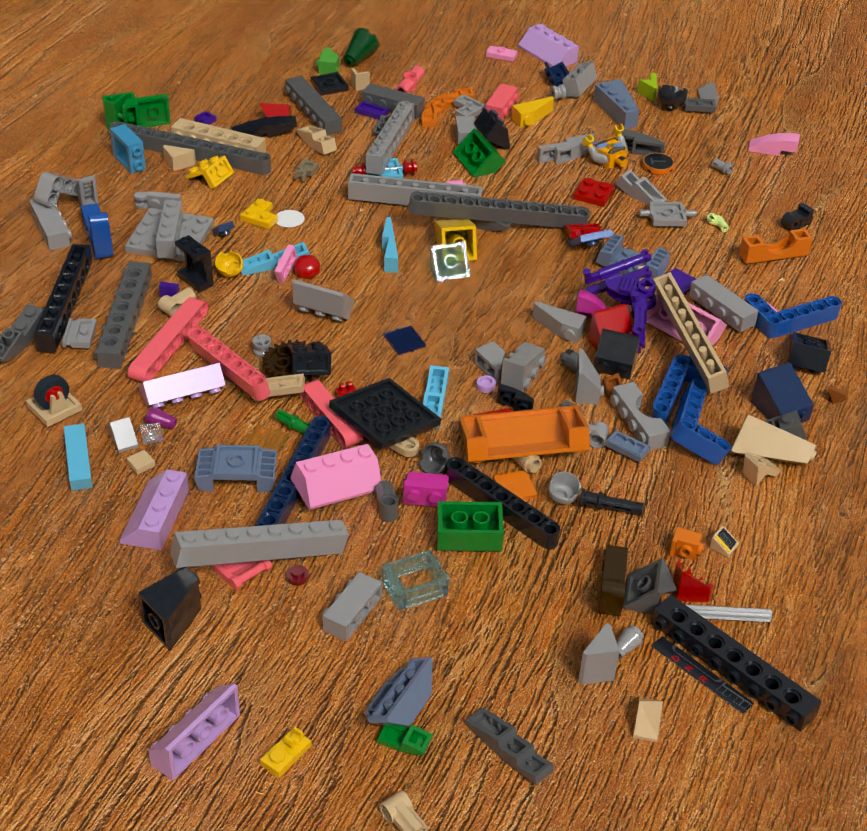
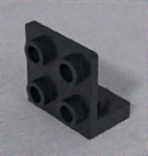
(310, 359)

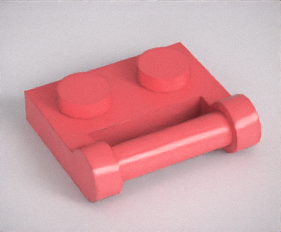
(230, 571)

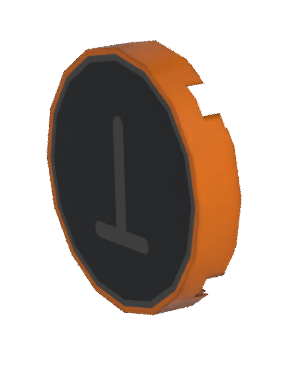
(658, 163)

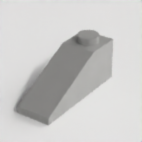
(560, 321)

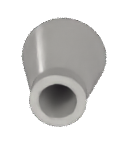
(629, 640)

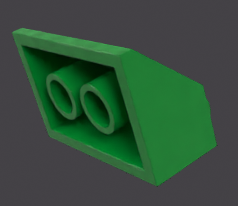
(478, 155)

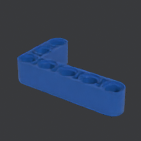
(98, 230)
(793, 319)
(680, 371)
(691, 434)

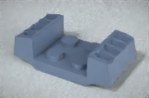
(614, 252)
(236, 463)

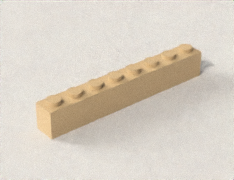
(691, 333)

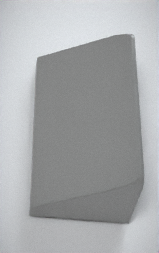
(708, 92)

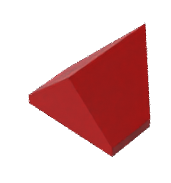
(273, 110)
(689, 587)

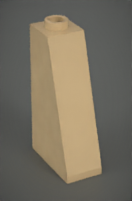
(771, 442)

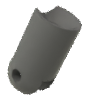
(569, 359)

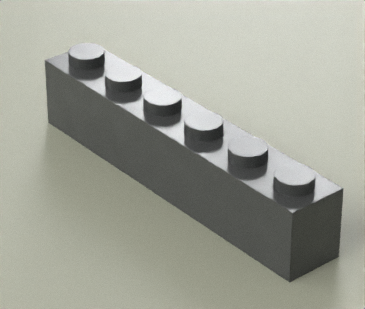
(313, 105)

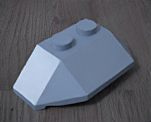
(402, 695)

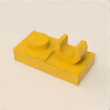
(285, 752)

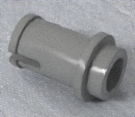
(725, 167)

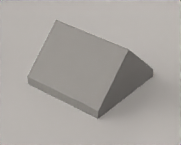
(600, 658)

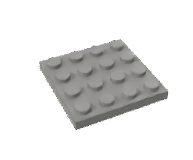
(144, 237)

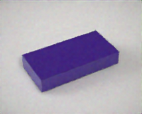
(371, 110)

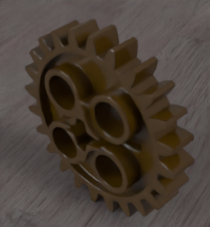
(278, 361)

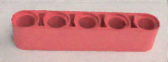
(318, 400)

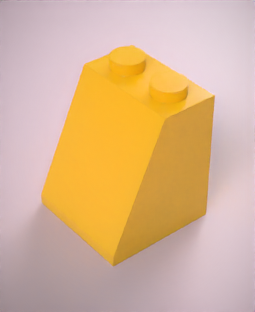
(457, 231)

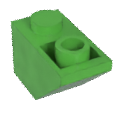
(328, 62)

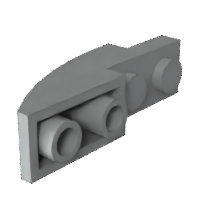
(564, 151)

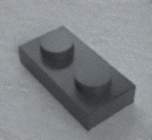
(700, 105)

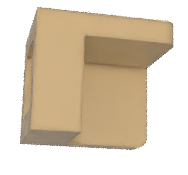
(359, 80)

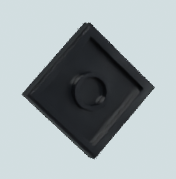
(329, 83)

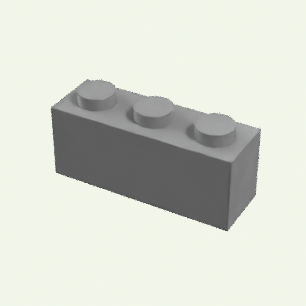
(579, 79)
(352, 606)

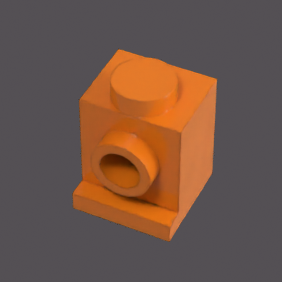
(686, 544)

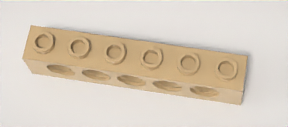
(218, 135)

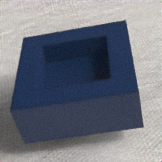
(223, 229)

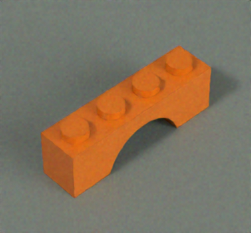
(794, 244)

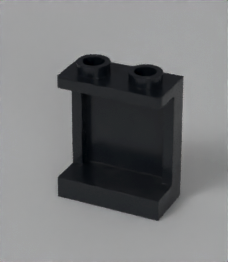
(198, 264)

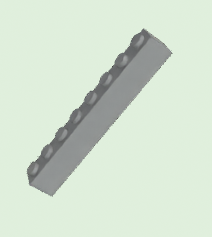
(398, 190)
(258, 543)

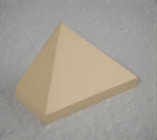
(648, 719)

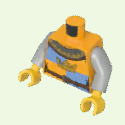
(608, 151)

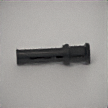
(601, 501)

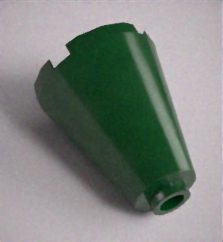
(360, 47)

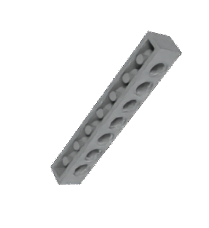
(390, 138)

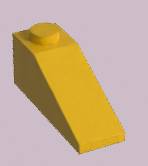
(532, 111)

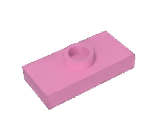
(501, 53)
(285, 263)

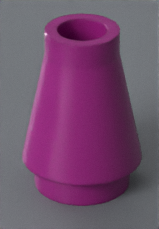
(157, 415)

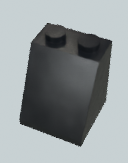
(171, 605)

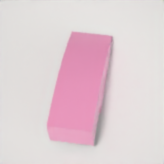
(775, 143)

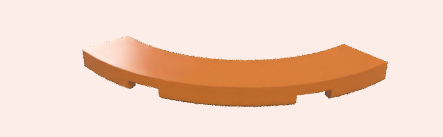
(439, 103)

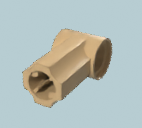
(172, 304)
(400, 811)

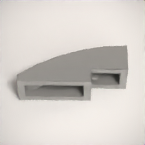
(639, 188)

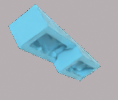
(389, 246)
(267, 261)
(436, 389)
(77, 457)

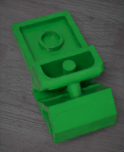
(139, 111)

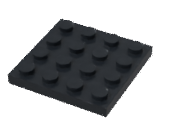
(385, 413)

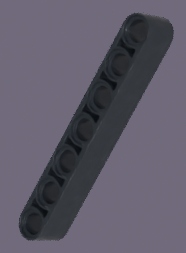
(515, 510)

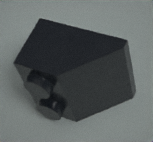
(493, 128)
(616, 353)

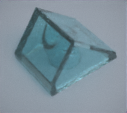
(449, 261)

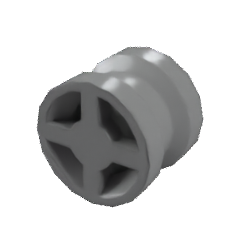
(558, 92)
(261, 344)

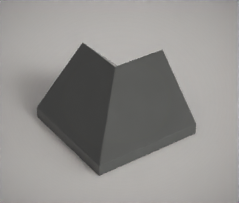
(647, 587)

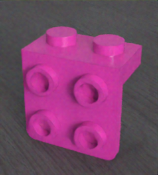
(425, 488)

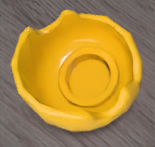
(229, 264)

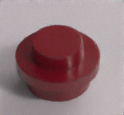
(297, 575)

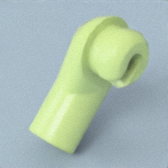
(717, 220)

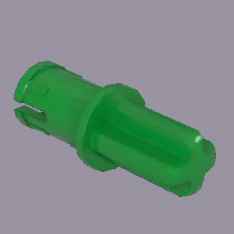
(293, 422)

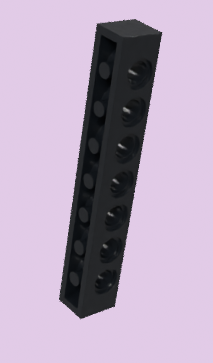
(63, 298)
(736, 663)

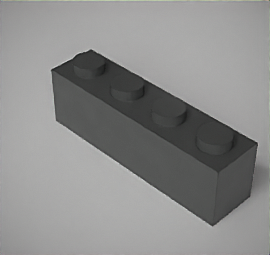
(390, 98)

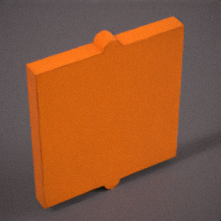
(517, 483)

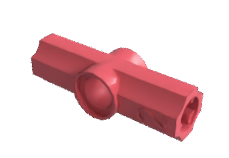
(410, 79)

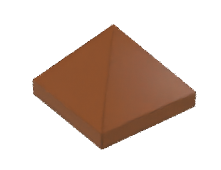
(610, 382)
(837, 395)

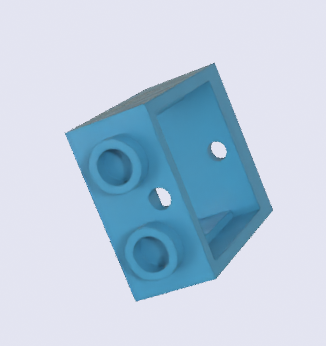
(128, 148)

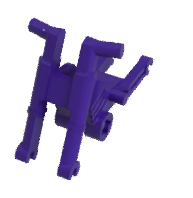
(627, 288)

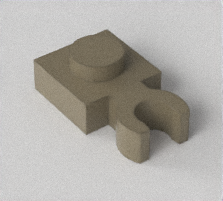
(305, 169)

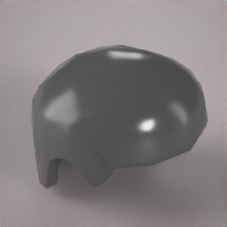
(434, 458)

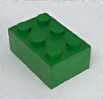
(469, 526)

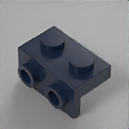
(556, 73)

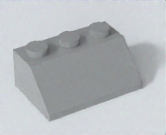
(322, 300)

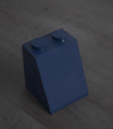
(781, 392)

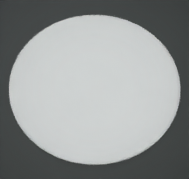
(290, 218)

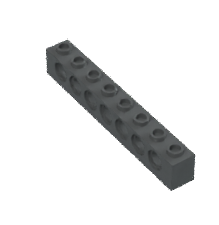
(123, 315)

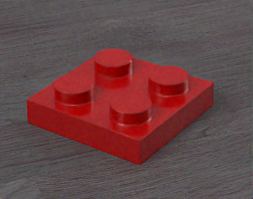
(594, 192)

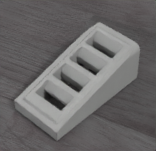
(81, 196)

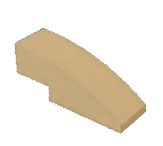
(317, 139)

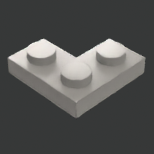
(468, 106)

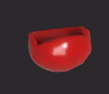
(306, 266)

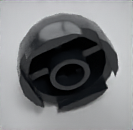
(671, 96)

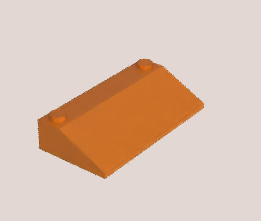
(524, 433)

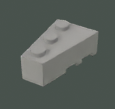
(523, 366)

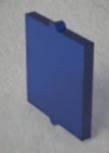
(404, 340)

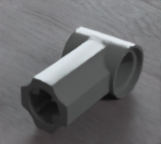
(387, 501)

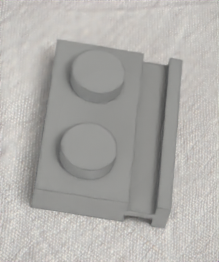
(79, 333)

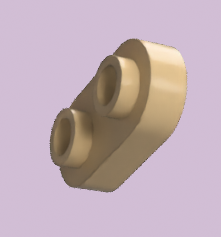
(407, 448)

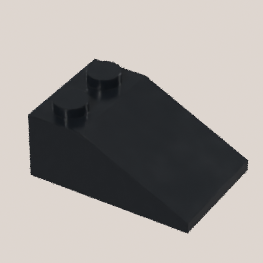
(809, 353)

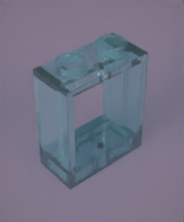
(419, 594)

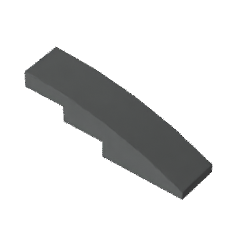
(510, 747)

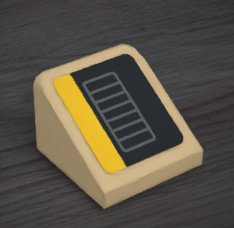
(724, 542)

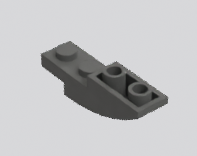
(17, 337)

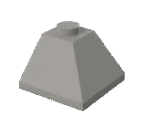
(587, 381)

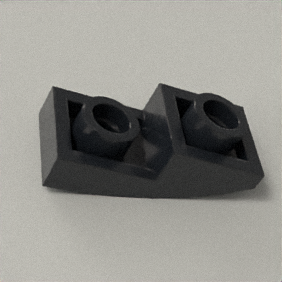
(514, 397)

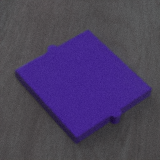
(682, 279)

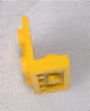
(214, 170)

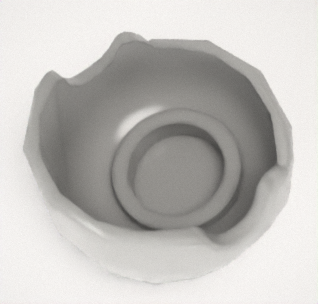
(564, 487)

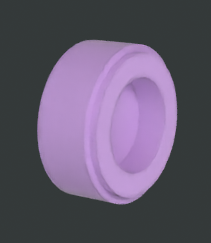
(486, 384)

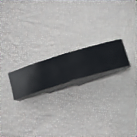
(271, 126)

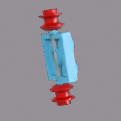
(392, 170)

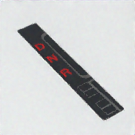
(703, 675)

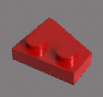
(576, 230)

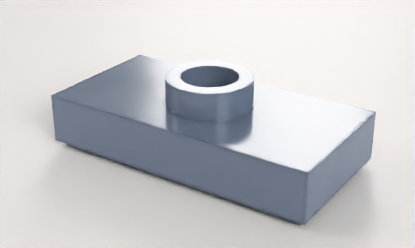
(627, 446)

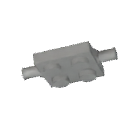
(668, 214)

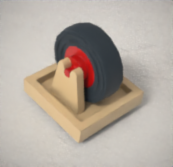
(52, 400)

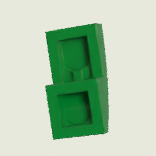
(405, 740)

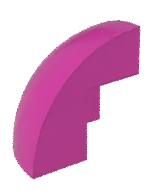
(588, 303)

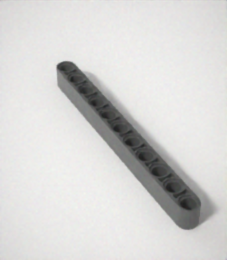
(237, 157)
(496, 209)

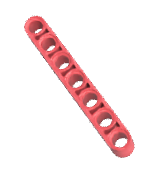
(167, 340)
(231, 364)

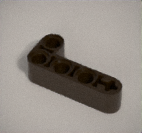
(613, 580)

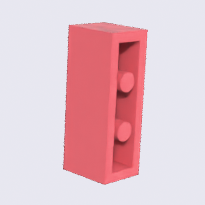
(503, 100)

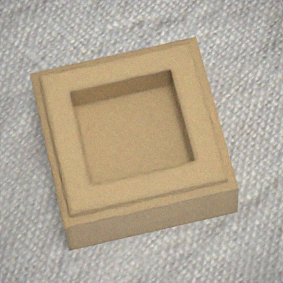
(140, 462)

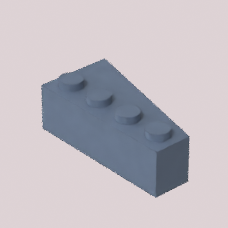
(617, 102)

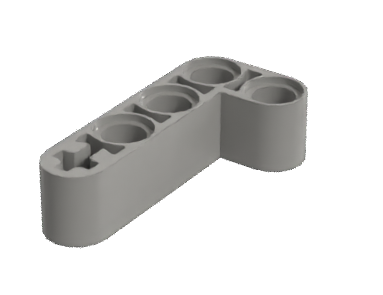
(52, 184)

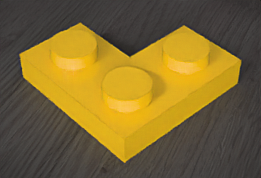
(259, 214)

